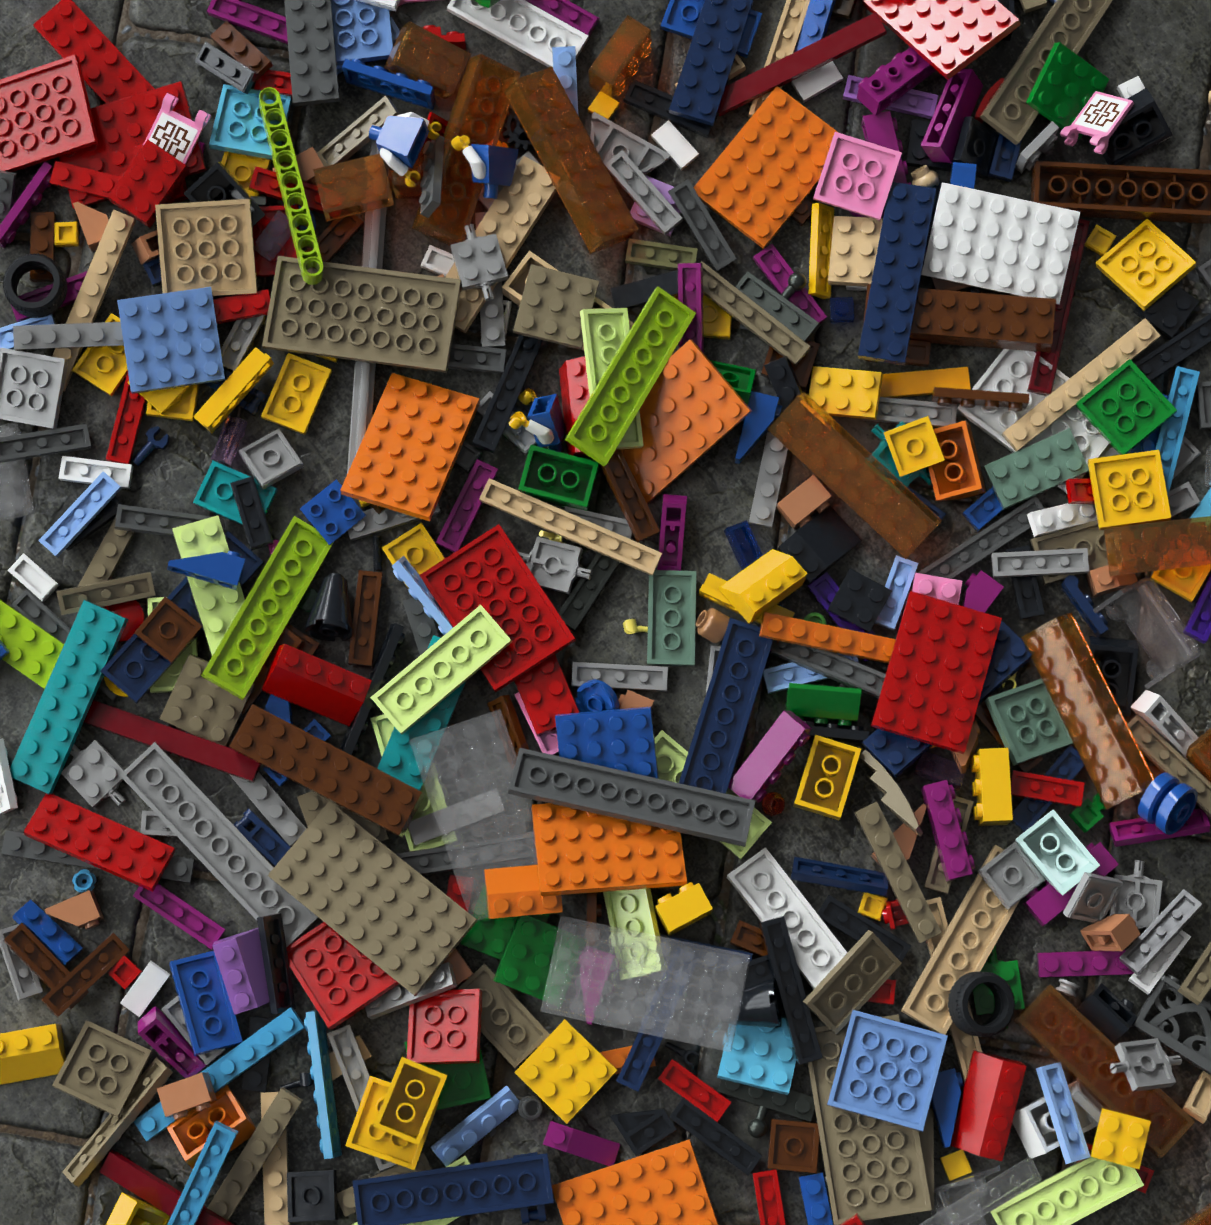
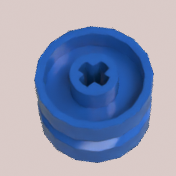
(1167, 803)

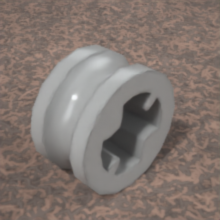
(1067, 988)

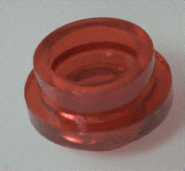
(773, 804)

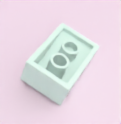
(1056, 852)

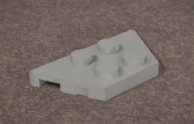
(612, 138)

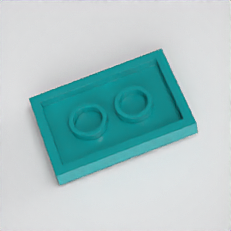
(217, 495)

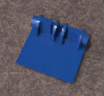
(332, 512)

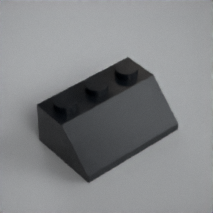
(1138, 131)

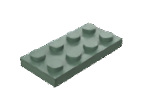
(1036, 468)
(671, 618)

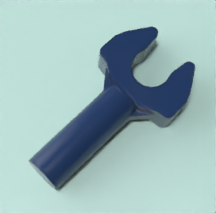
(151, 445)

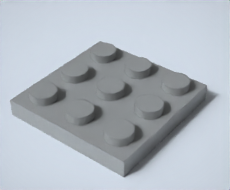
(31, 387)

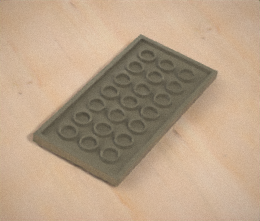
(363, 315)
(372, 898)
(867, 1161)

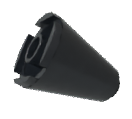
(331, 610)
(761, 1006)

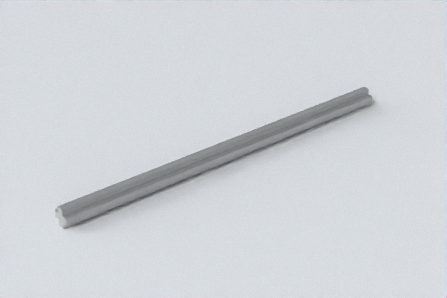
(365, 371)

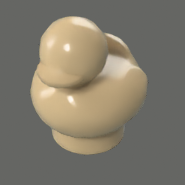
(925, 177)

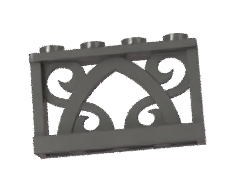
(1155, 1027)

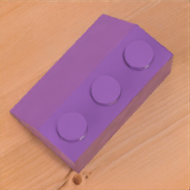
(242, 970)

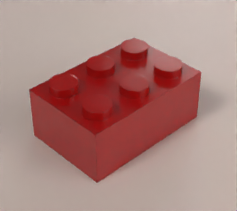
(148, 182)

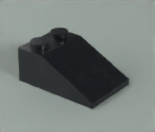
(220, 185)
(820, 543)
(1118, 666)

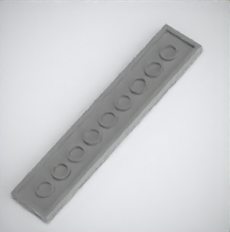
(214, 840)

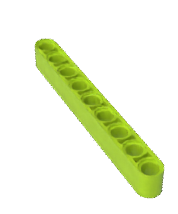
(291, 195)

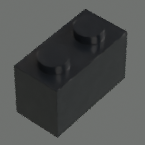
(1107, 1013)

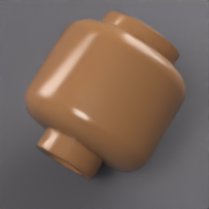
(712, 625)

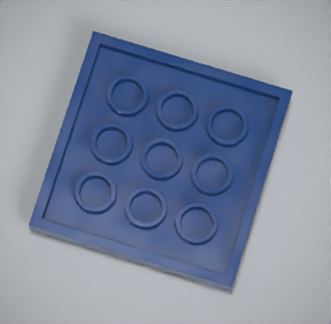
(610, 739)

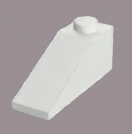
(1164, 721)

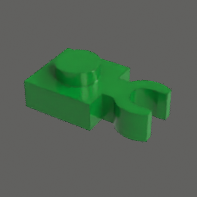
(1088, 813)

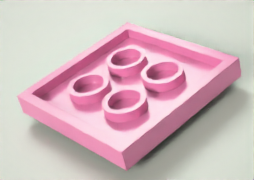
(857, 176)

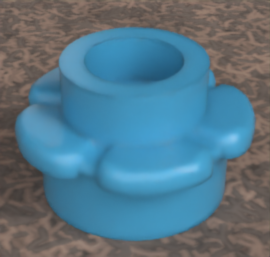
(78, 878)

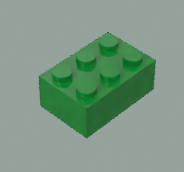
(559, 478)

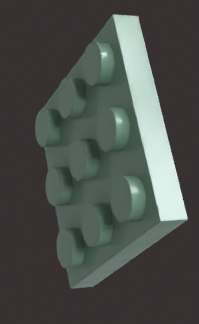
(1028, 722)

